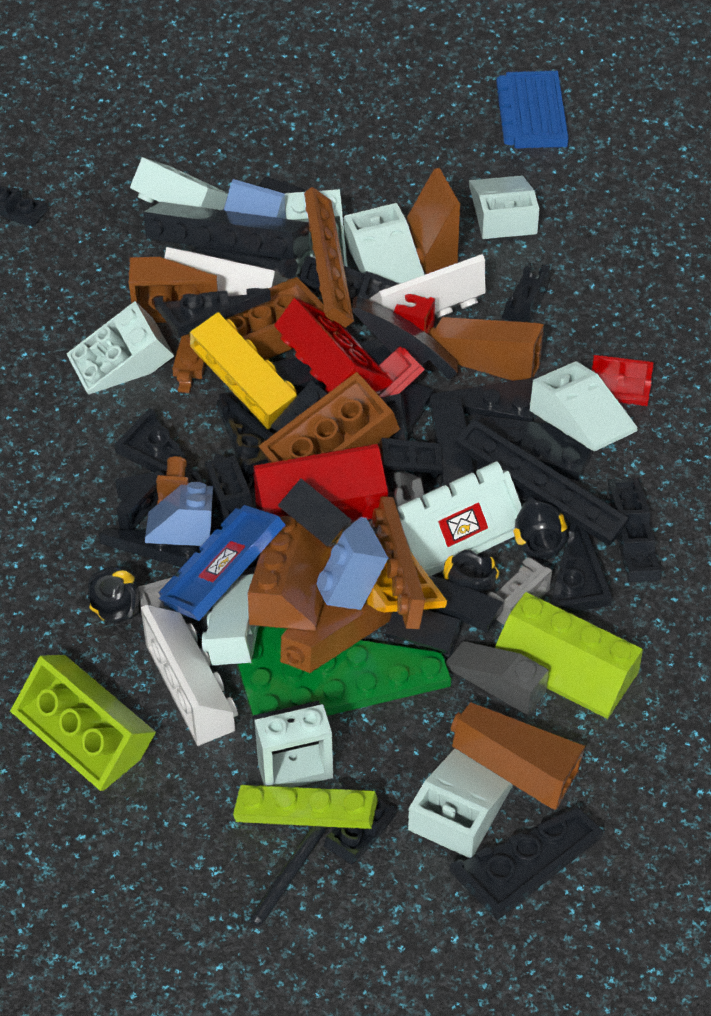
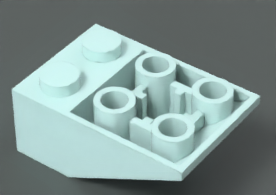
(505, 206)
(295, 210)
(382, 243)
(120, 350)
(580, 406)
(458, 804)

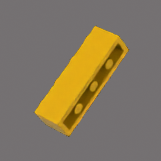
(242, 368)

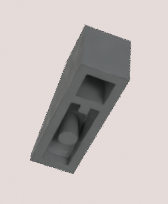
(501, 673)

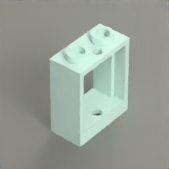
(298, 765)

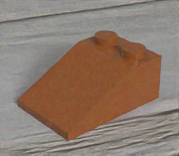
(435, 224)
(162, 277)

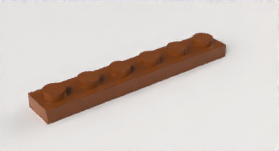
(328, 258)
(399, 563)

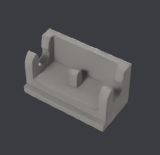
(535, 583)

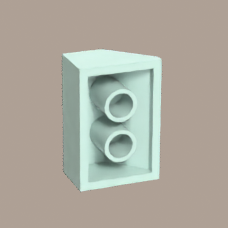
(171, 185)

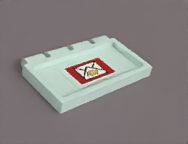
(468, 519)

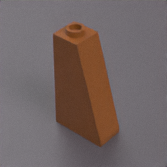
(492, 346)
(335, 632)
(518, 752)

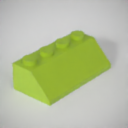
(580, 657)
(81, 720)

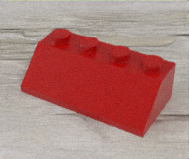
(327, 347)
(346, 478)

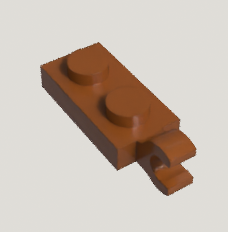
(187, 365)

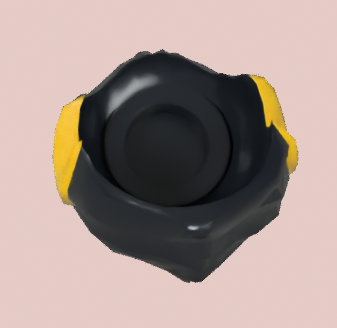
(540, 529)
(471, 570)
(113, 595)

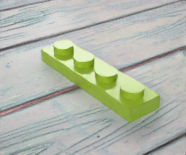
(305, 806)

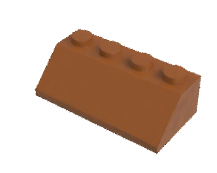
(258, 322)
(340, 420)
(286, 579)

